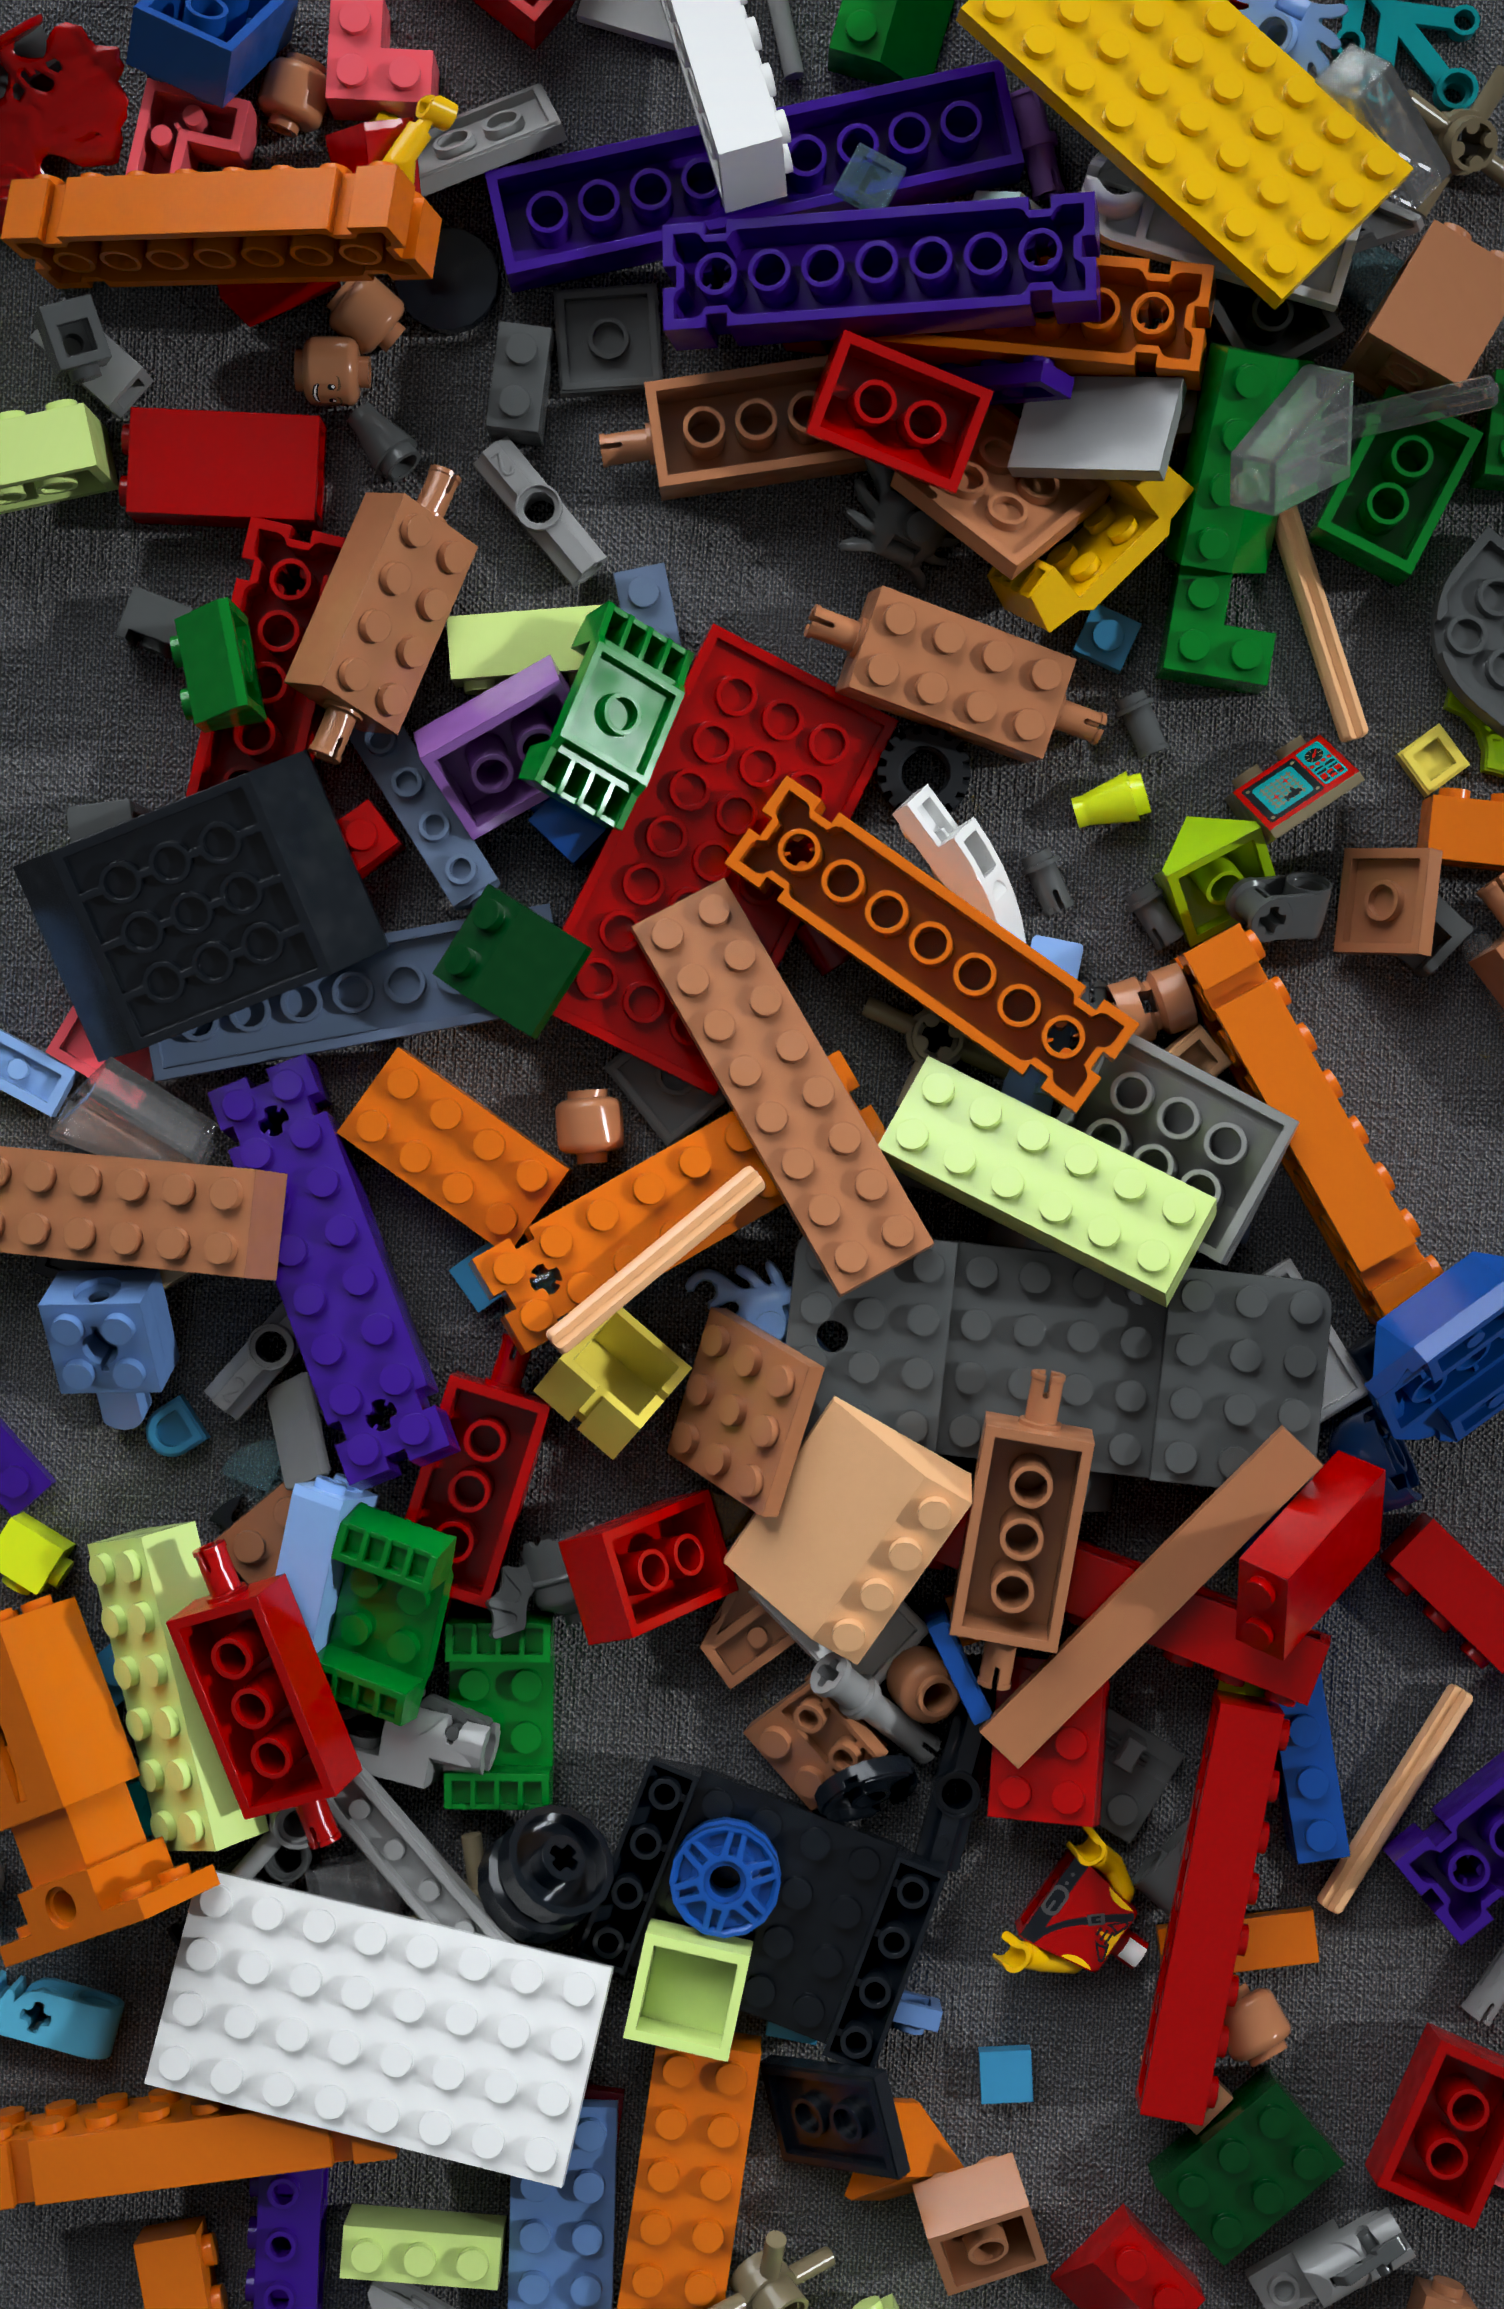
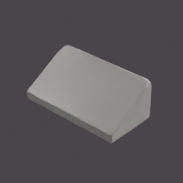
(298, 1431)

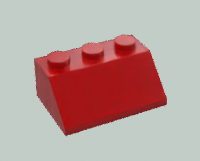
(897, 411)

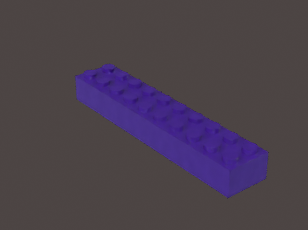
(609, 202)

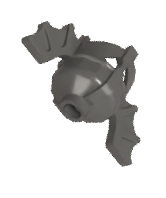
(540, 1574)

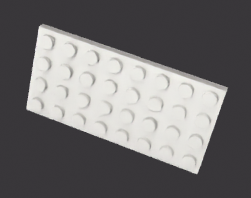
(381, 2027)

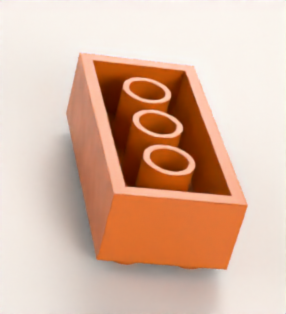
(454, 1150)

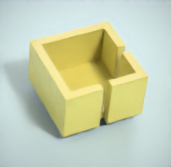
(613, 1381)

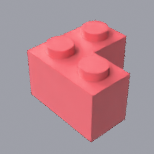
(366, 72)
(182, 131)

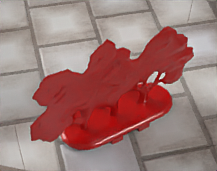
(74, 119)

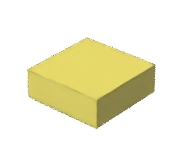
(1432, 760)

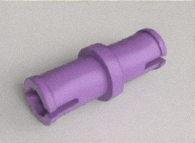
(1037, 144)

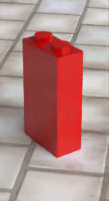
(223, 468)
(1309, 1554)

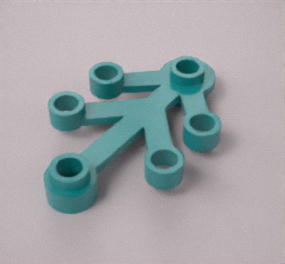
(1400, 23)

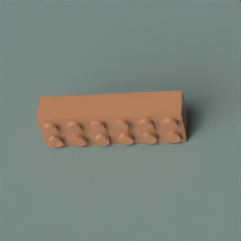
(141, 1212)

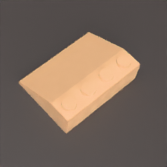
(851, 1529)

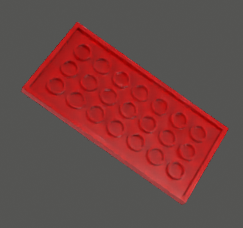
(728, 750)

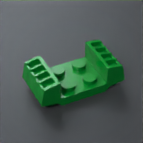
(611, 718)
(387, 1612)
(516, 1688)

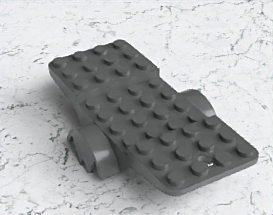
(1161, 1387)

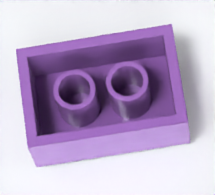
(483, 743)

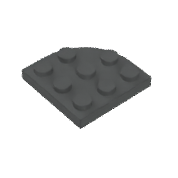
(1470, 630)

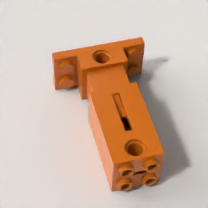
(69, 1791)

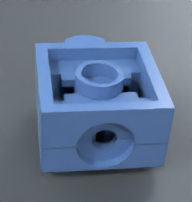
(131, 1342)

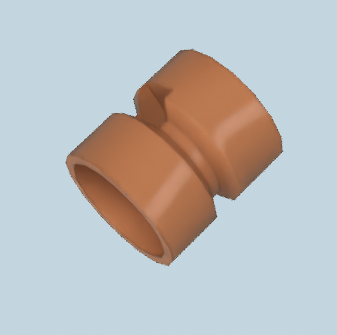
(1168, 996)

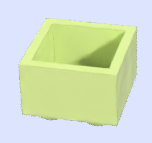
(688, 1990)

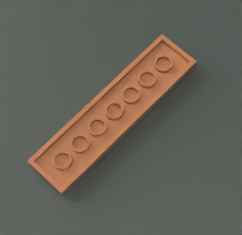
(782, 1087)

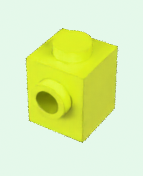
(33, 1555)

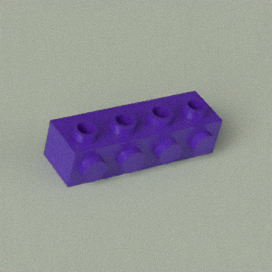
(288, 2240)

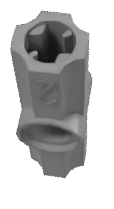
(521, 486)
(250, 1371)

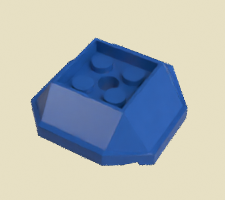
(1443, 1354)

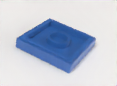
(957, 1665)

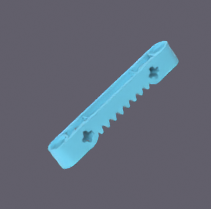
(78, 2019)

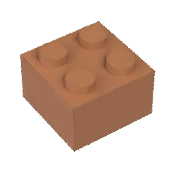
(979, 2223)

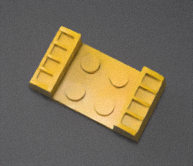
(1098, 556)

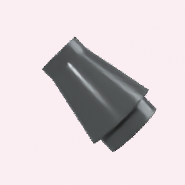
(384, 443)

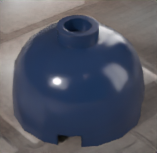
(1368, 1440)

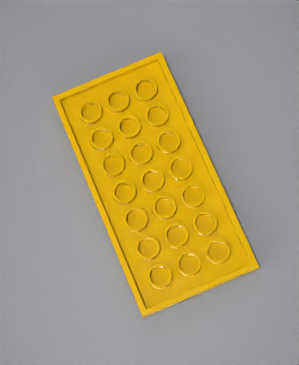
(1203, 124)

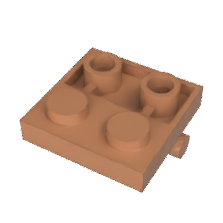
(812, 1740)

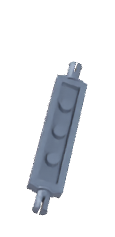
(426, 815)

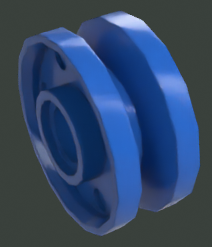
(717, 1909)

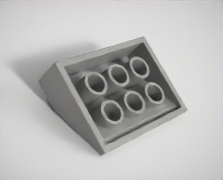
(1190, 1130)

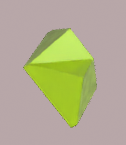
(1204, 867)

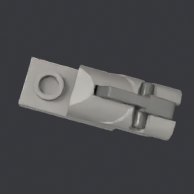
(436, 1741)
(1331, 2262)

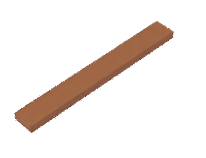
(1150, 1596)

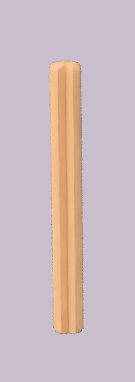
(1319, 626)
(655, 1260)
(1395, 1798)

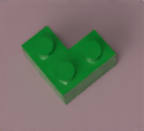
(1200, 647)

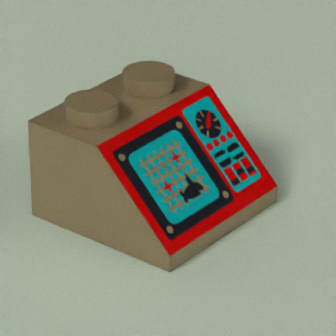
(1293, 788)

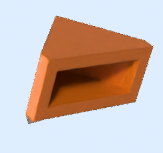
(926, 2154)

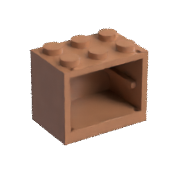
(1432, 315)

